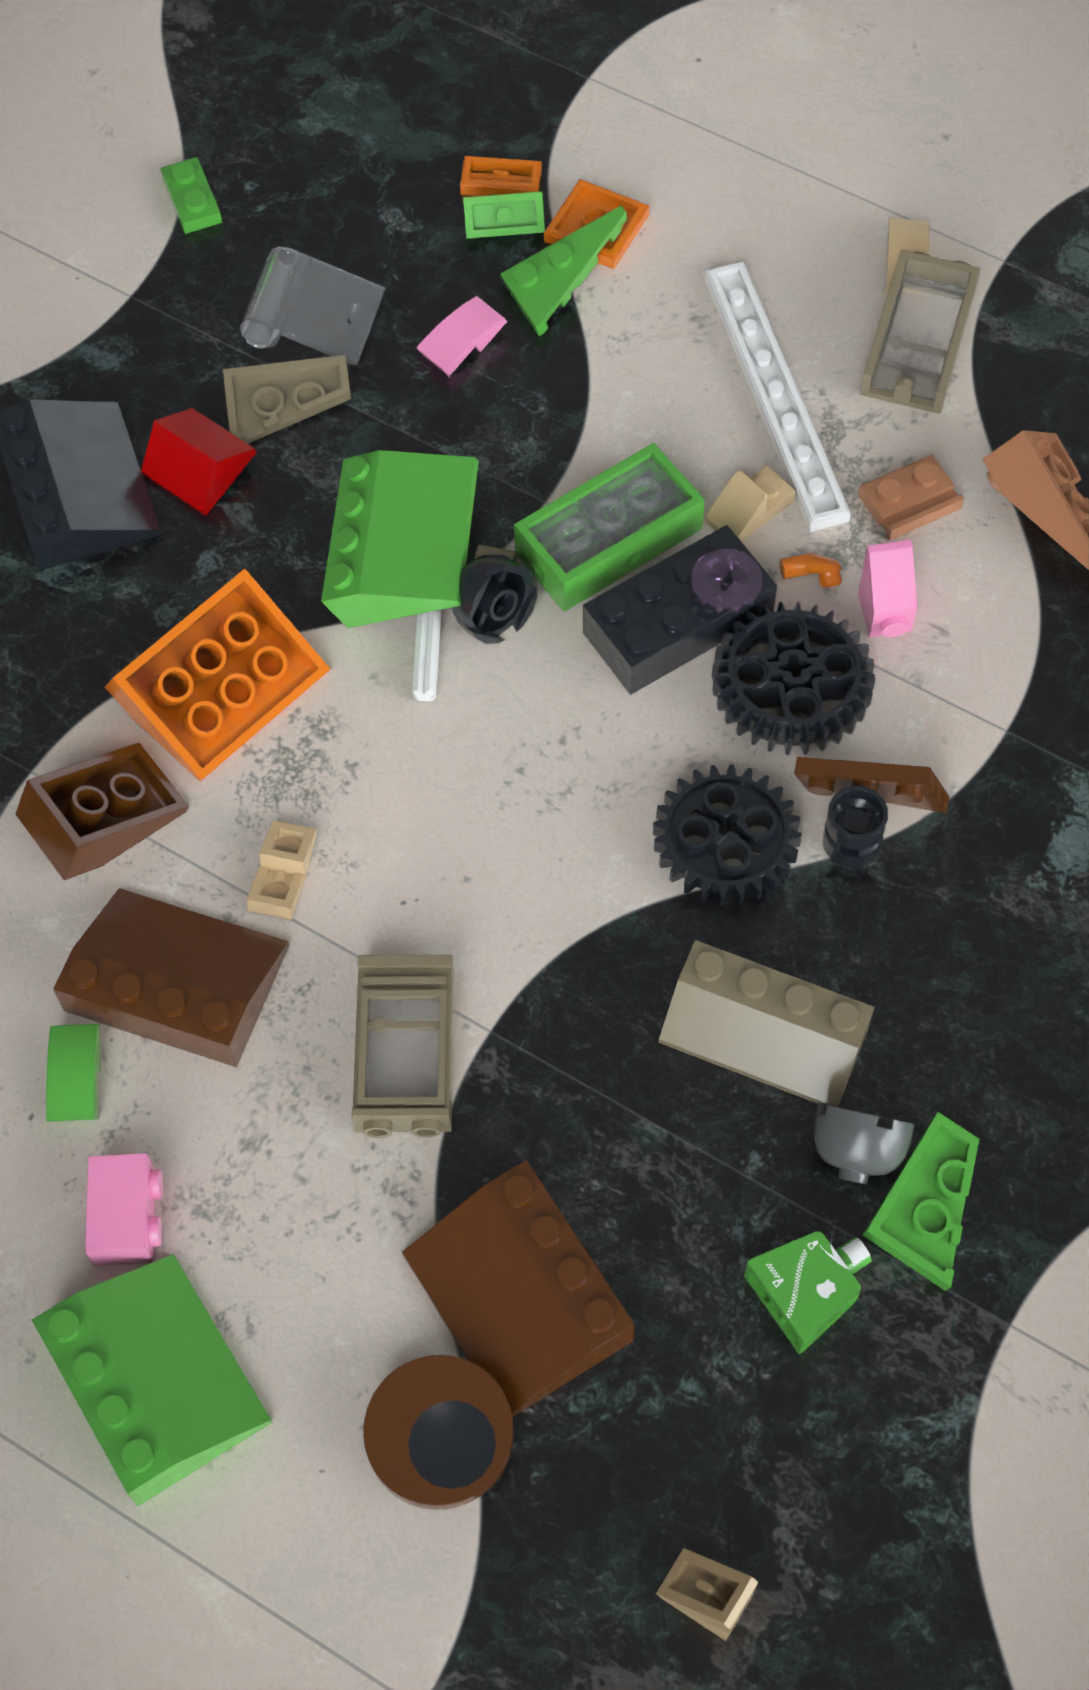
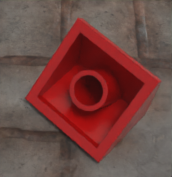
(194, 458)

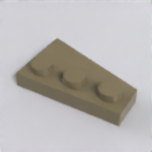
(282, 393)

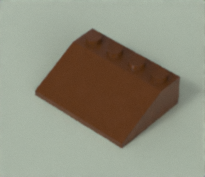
(171, 976)
(519, 1288)

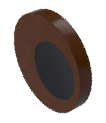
(438, 1432)

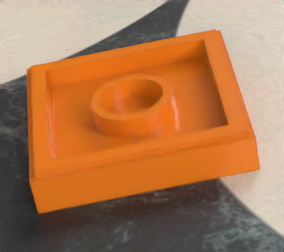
(589, 203)

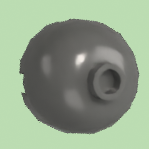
(860, 1142)

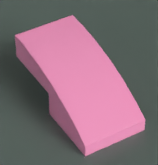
(457, 335)

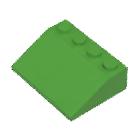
(399, 535)
(151, 1375)

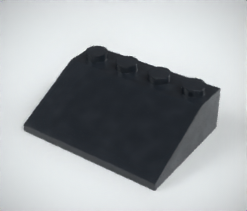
(74, 479)

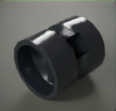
(855, 826)

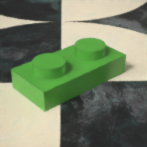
(191, 195)
(504, 214)

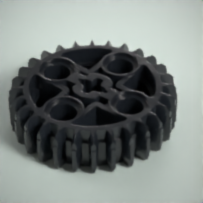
(793, 677)

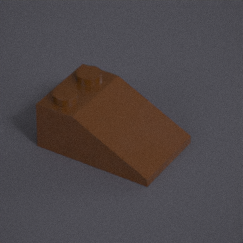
(98, 808)

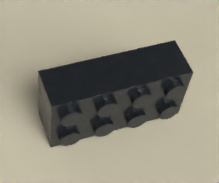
(657, 620)

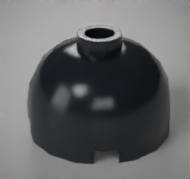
(494, 597)

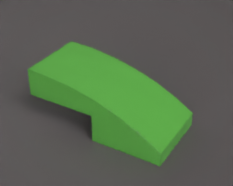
(72, 1072)

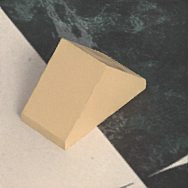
(707, 1592)

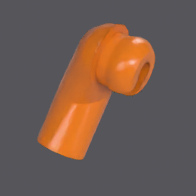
(811, 564)

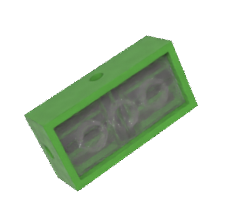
(609, 526)

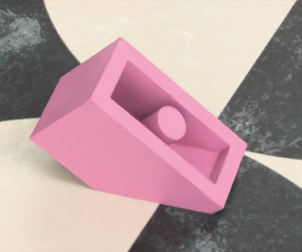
(888, 589)

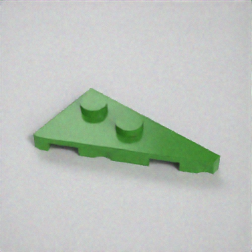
(553, 273)

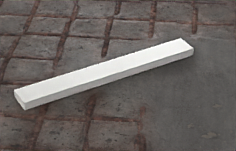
(777, 397)

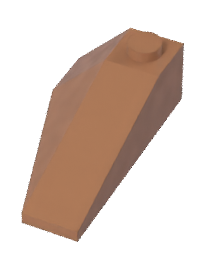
(1041, 483)

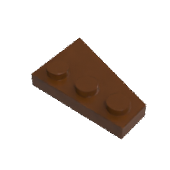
(893, 782)

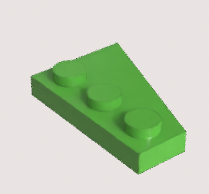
(926, 1202)

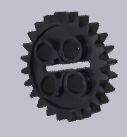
(726, 834)

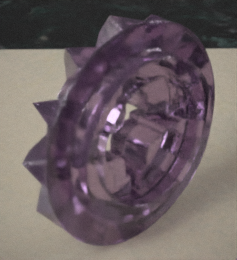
(714, 567)

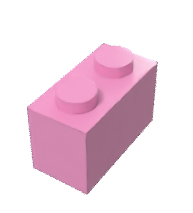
(121, 1209)

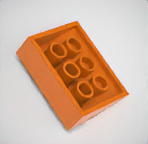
(218, 676)

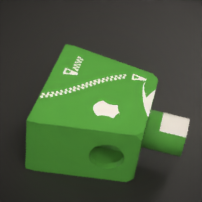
(808, 1284)

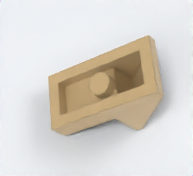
(750, 502)

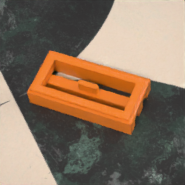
(500, 181)

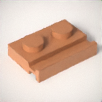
(910, 497)

